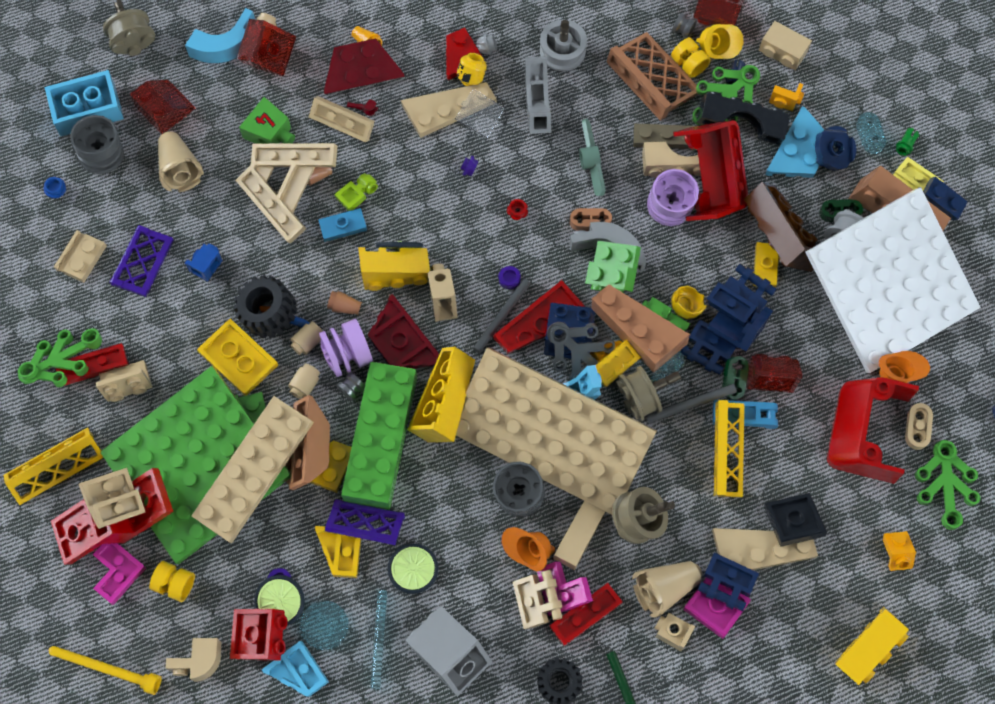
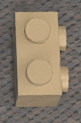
(785, 45)

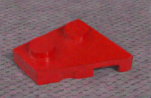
(458, 45)

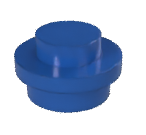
(54, 187)

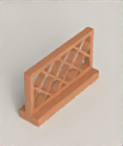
(641, 82)

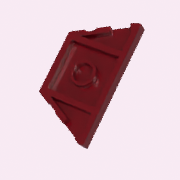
(359, 66)
(401, 339)

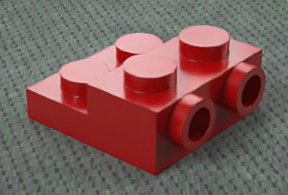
(258, 634)

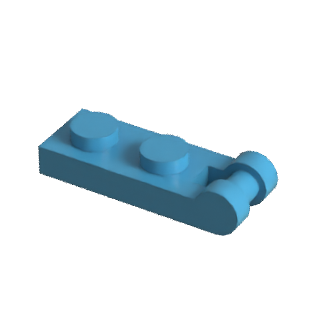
(752, 414)

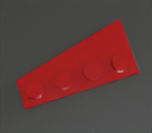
(533, 321)

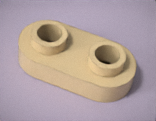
(917, 427)

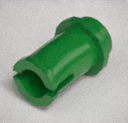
(905, 146)

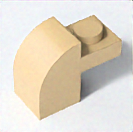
(203, 660)

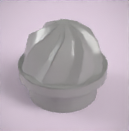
(487, 44)

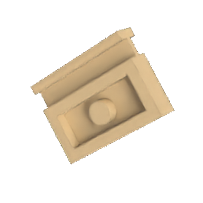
(80, 256)

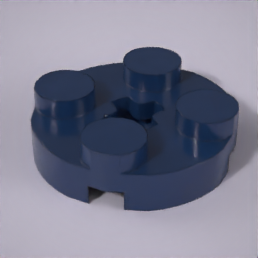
(824, 148)

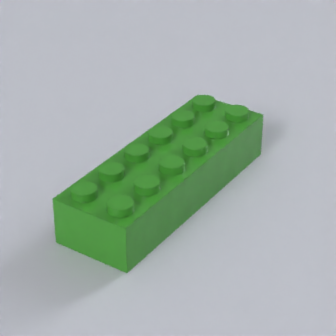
(379, 436)

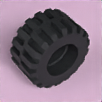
(254, 296)

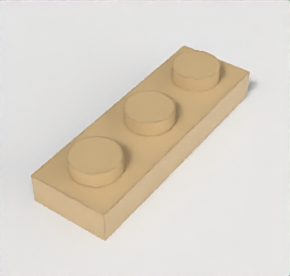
(341, 119)

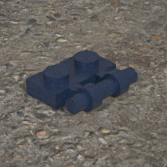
(755, 297)
(710, 342)
(731, 575)

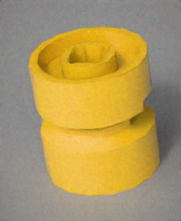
(690, 57)
(172, 581)

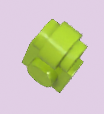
(352, 195)

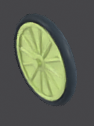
(399, 244)
(413, 568)
(281, 594)

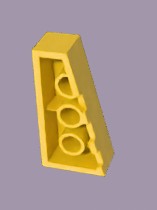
(443, 397)

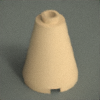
(177, 164)
(665, 585)

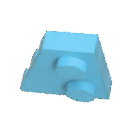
(298, 670)

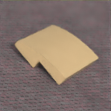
(111, 498)

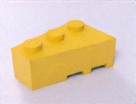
(393, 268)
(872, 647)

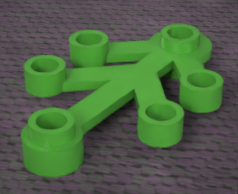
(730, 90)
(35, 370)
(948, 481)

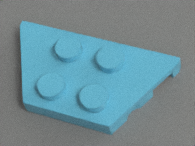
(797, 152)

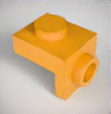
(785, 98)
(899, 550)

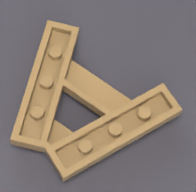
(302, 161)

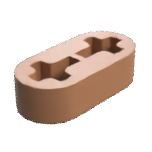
(588, 215)

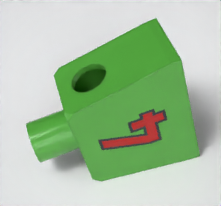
(267, 125)

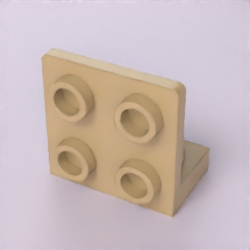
(124, 381)

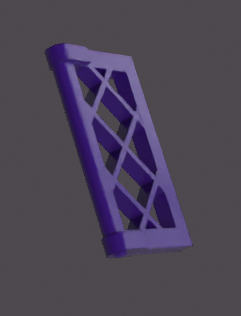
(151, 275)
(351, 529)

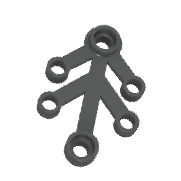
(578, 350)

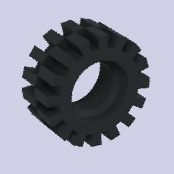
(570, 670)

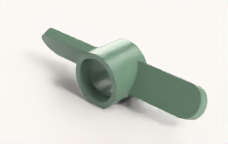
(591, 159)

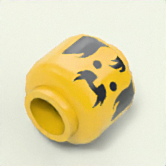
(471, 69)

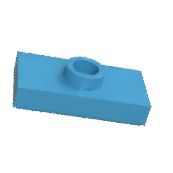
(342, 225)

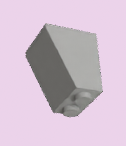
(449, 650)

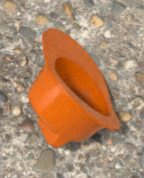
(904, 366)
(527, 548)

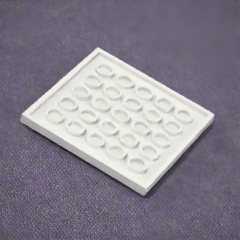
(893, 279)

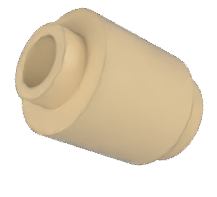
(306, 338)
(304, 381)

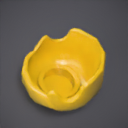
(687, 302)

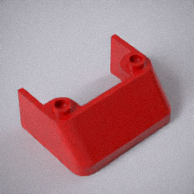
(720, 169)
(848, 444)

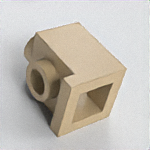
(676, 640)

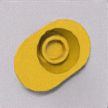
(721, 41)

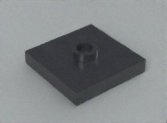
(795, 519)

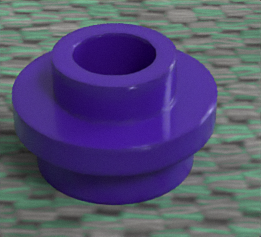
(469, 166)

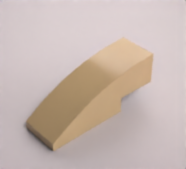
(579, 535)

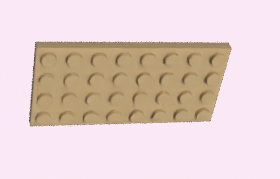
(554, 429)

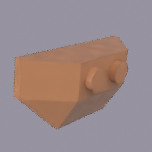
(313, 451)

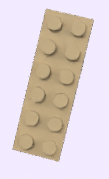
(252, 469)

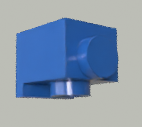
(204, 261)

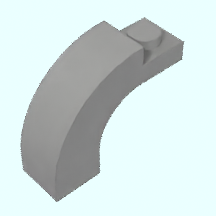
(537, 95)
(608, 233)

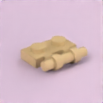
(531, 602)

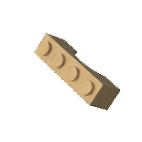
(659, 157)

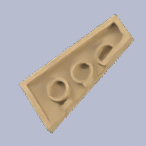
(440, 109)
(760, 548)

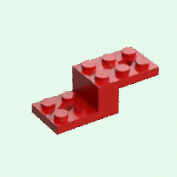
(90, 537)

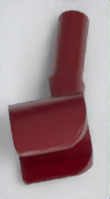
(369, 108)

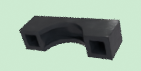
(769, 123)

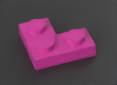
(122, 572)
(572, 593)

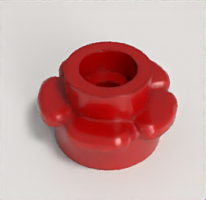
(517, 204)

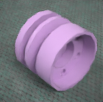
(673, 186)
(345, 347)

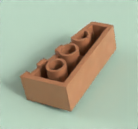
(883, 188)
(646, 331)

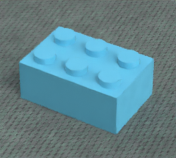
(83, 98)

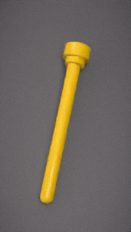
(149, 682)

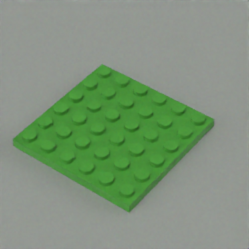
(190, 444)

